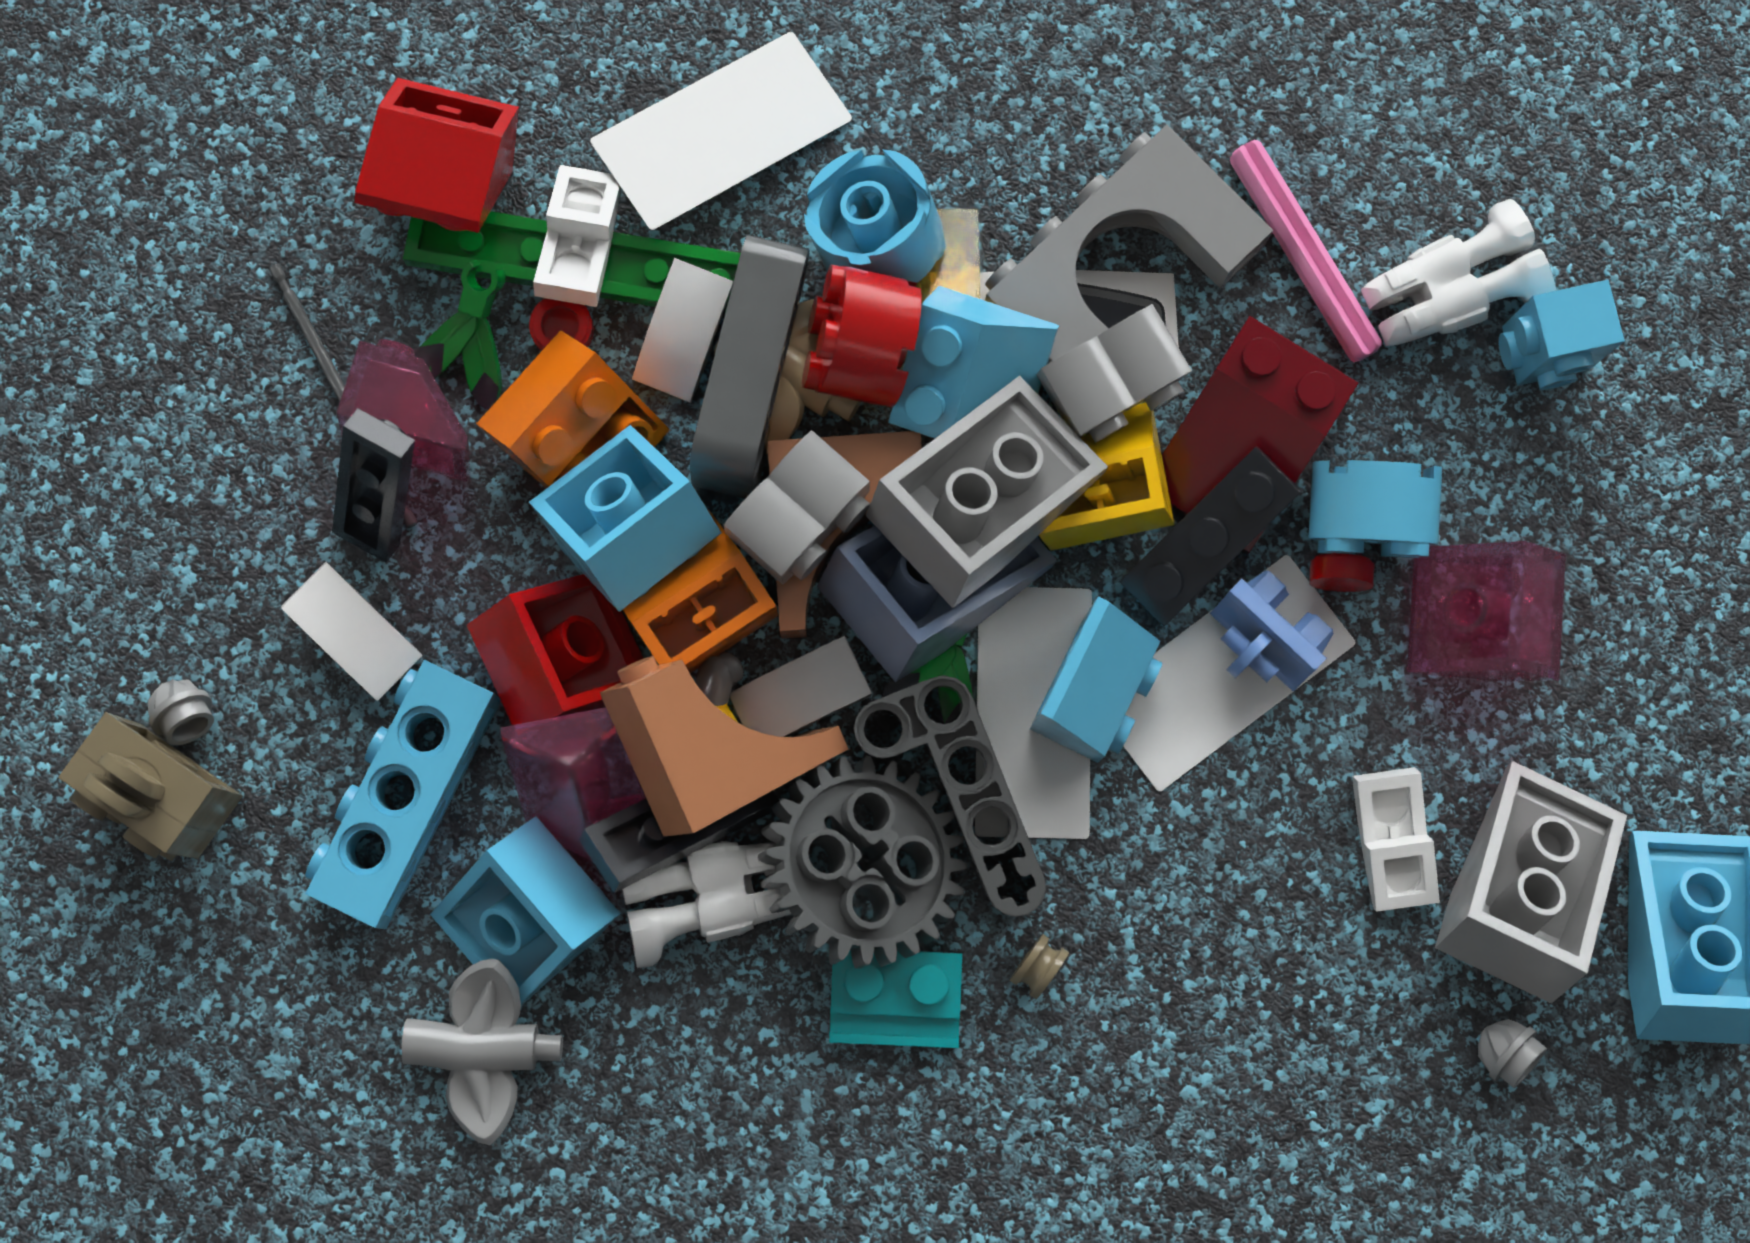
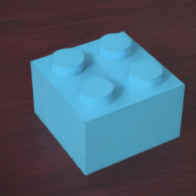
(625, 517)

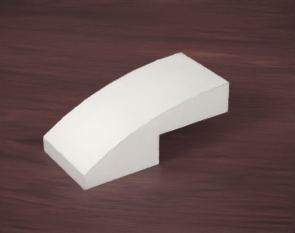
(577, 236)
(682, 330)
(351, 631)
(1395, 839)

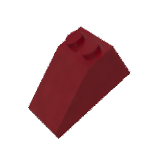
(1259, 396)

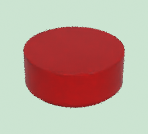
(556, 315)
(1341, 572)

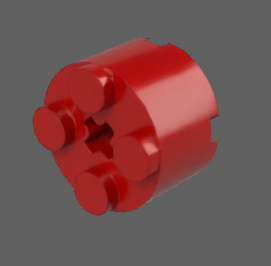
(863, 335)

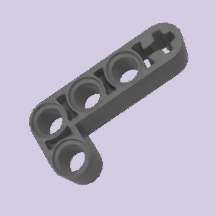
(748, 367)
(964, 799)

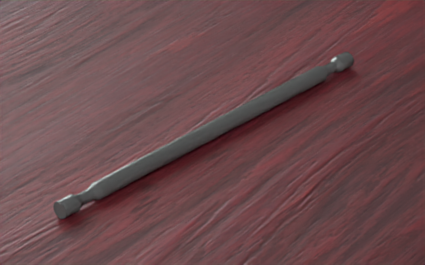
(319, 350)

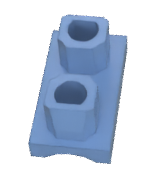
(1266, 638)

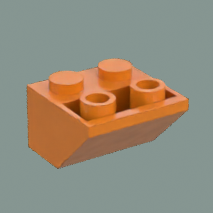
(565, 411)
(702, 606)

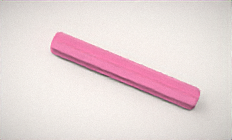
(1305, 251)

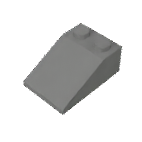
(983, 490)
(1534, 885)

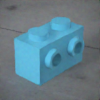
(1561, 335)

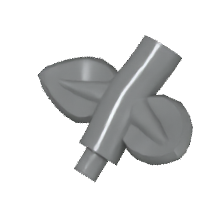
(480, 1048)

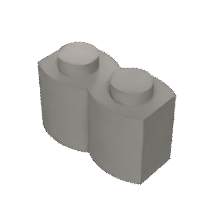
(1115, 373)
(798, 509)

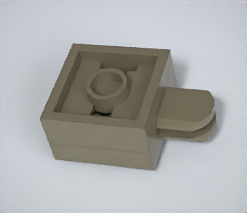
(149, 787)

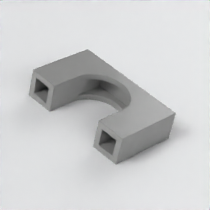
(1156, 189)

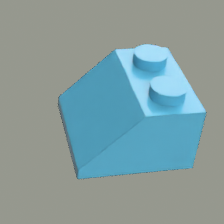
(965, 357)
(1097, 682)
(525, 908)

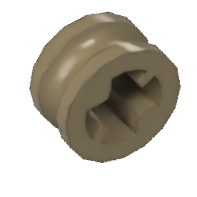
(1039, 966)

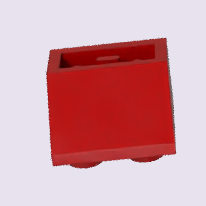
(438, 155)

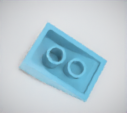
(1689, 936)

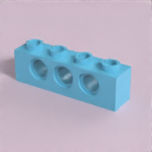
(376, 892)

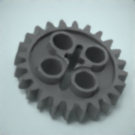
(824, 900)

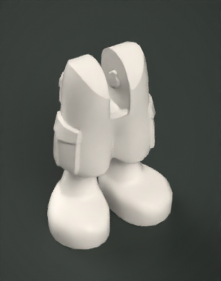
(1441, 280)
(723, 902)

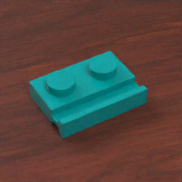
(899, 1003)

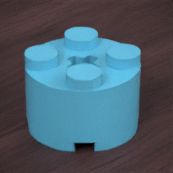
(875, 216)
(1375, 506)

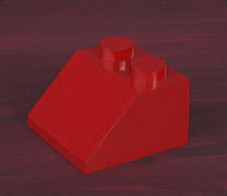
(553, 649)

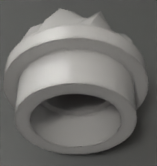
(180, 711)
(1509, 1051)

